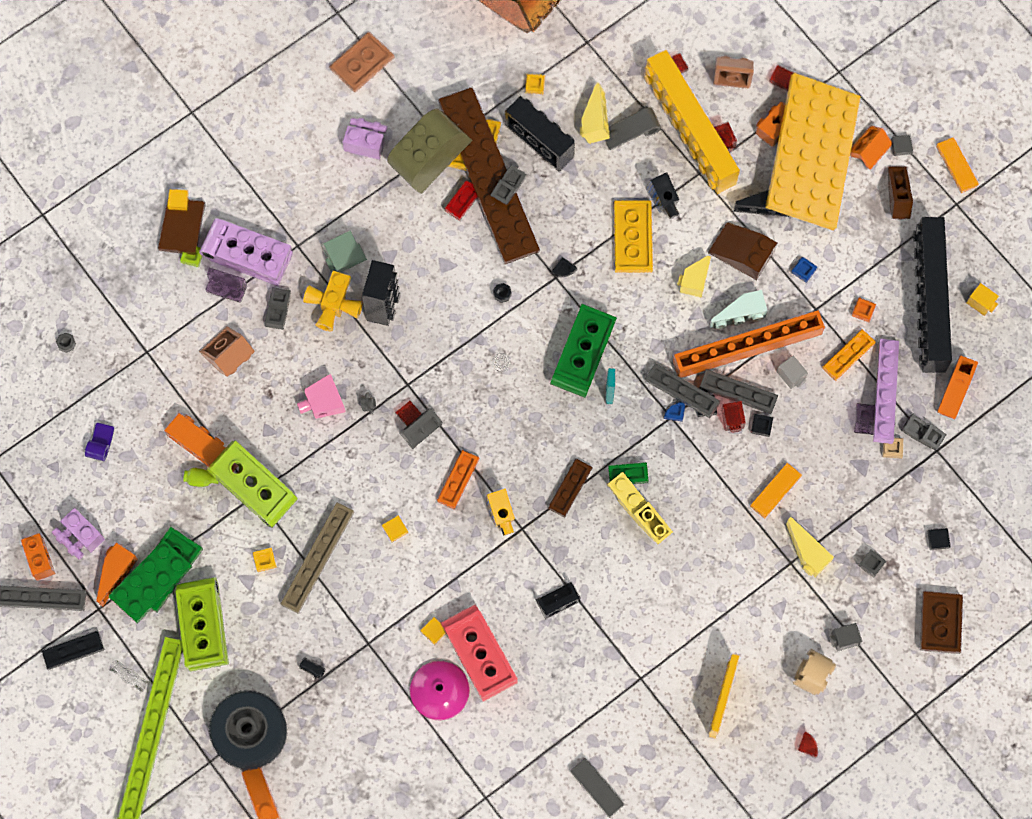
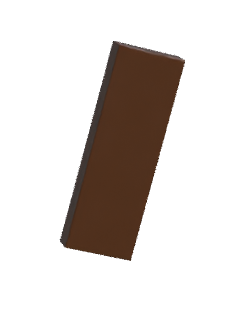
(570, 488)

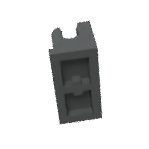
(421, 428)

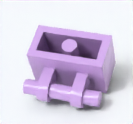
(364, 141)
(82, 530)

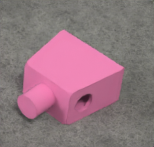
(322, 399)

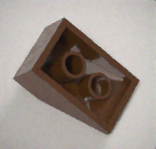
(743, 249)

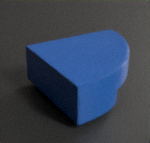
(675, 412)

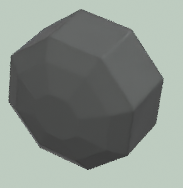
(66, 342)

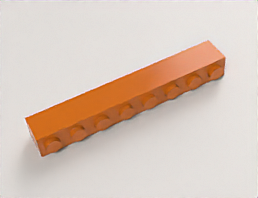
(748, 344)

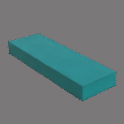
(610, 386)

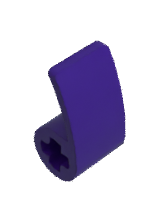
(100, 443)

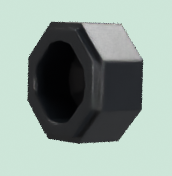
(502, 292)

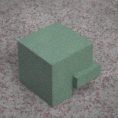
(343, 252)

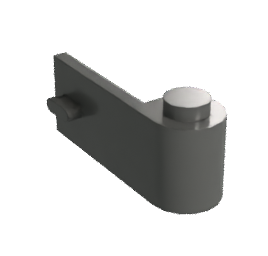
(640, 123)

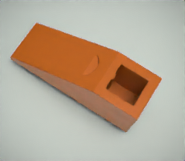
(957, 387)

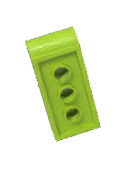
(278, 498)
(189, 598)

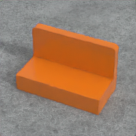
(871, 146)

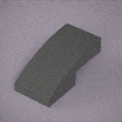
(509, 185)
(278, 308)
(922, 432)

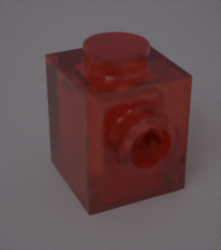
(727, 136)

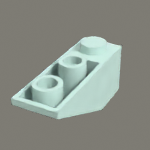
(745, 308)

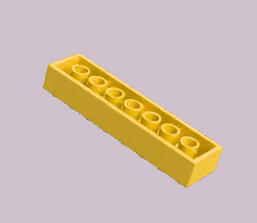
(691, 122)

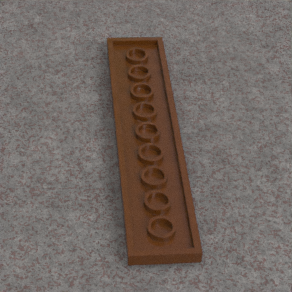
(485, 170)

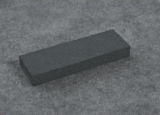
(597, 788)

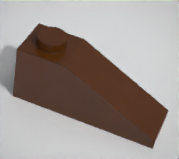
(899, 192)

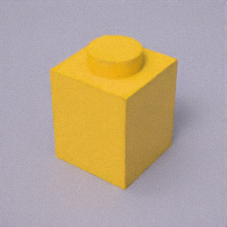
(983, 300)

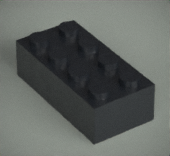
(540, 133)
(381, 293)

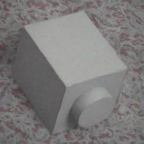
(792, 372)

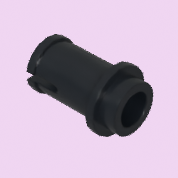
(312, 668)

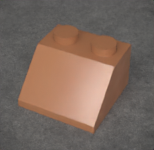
(733, 72)
(227, 351)

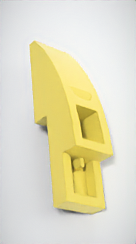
(639, 509)

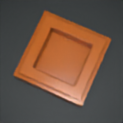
(863, 310)

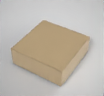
(893, 450)

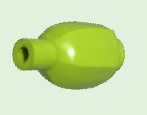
(198, 477)

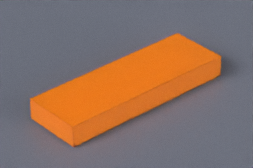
(458, 479)

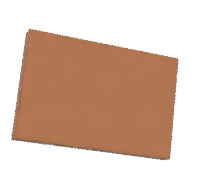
(362, 62)

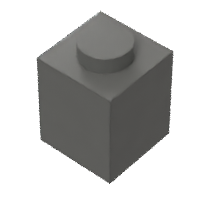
(845, 637)

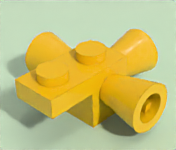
(333, 301)

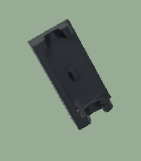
(558, 600)

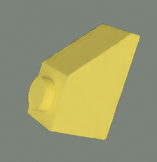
(694, 278)

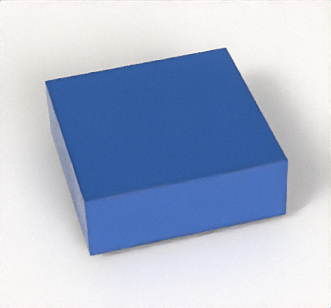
(804, 269)

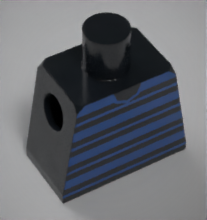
(661, 188)

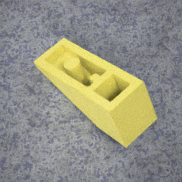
(595, 117)
(810, 552)

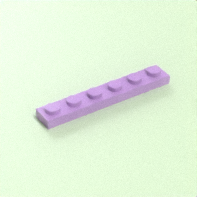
(886, 391)

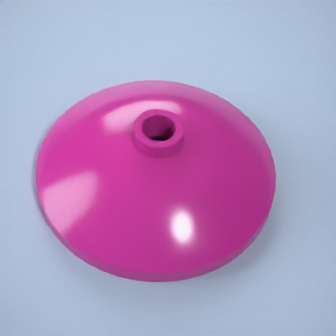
(444, 703)

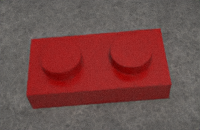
(461, 201)

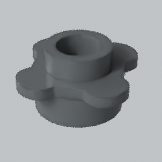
(368, 403)

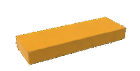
(957, 165)
(848, 355)
(776, 490)

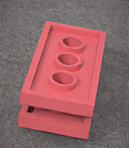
(470, 623)

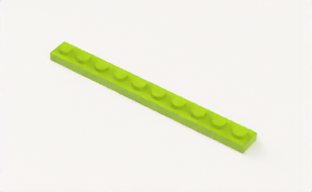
(151, 729)

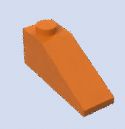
(115, 568)
(260, 794)

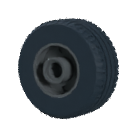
(259, 745)

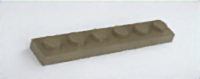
(317, 558)

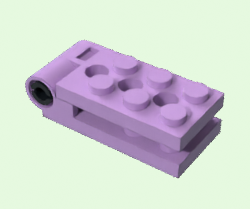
(225, 234)

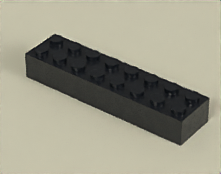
(933, 295)

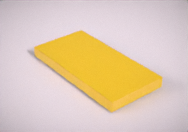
(633, 236)
(723, 696)

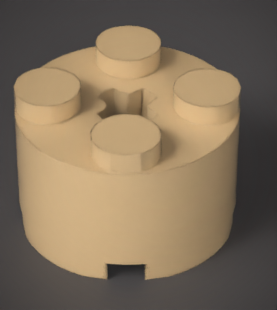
(813, 672)

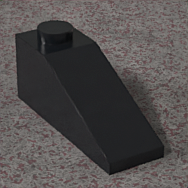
(756, 205)

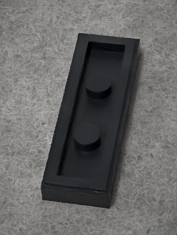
(73, 650)

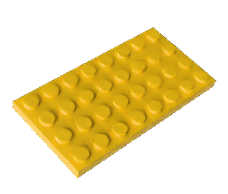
(813, 152)

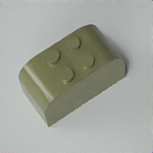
(427, 149)

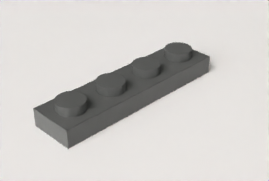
(682, 390)
(738, 391)

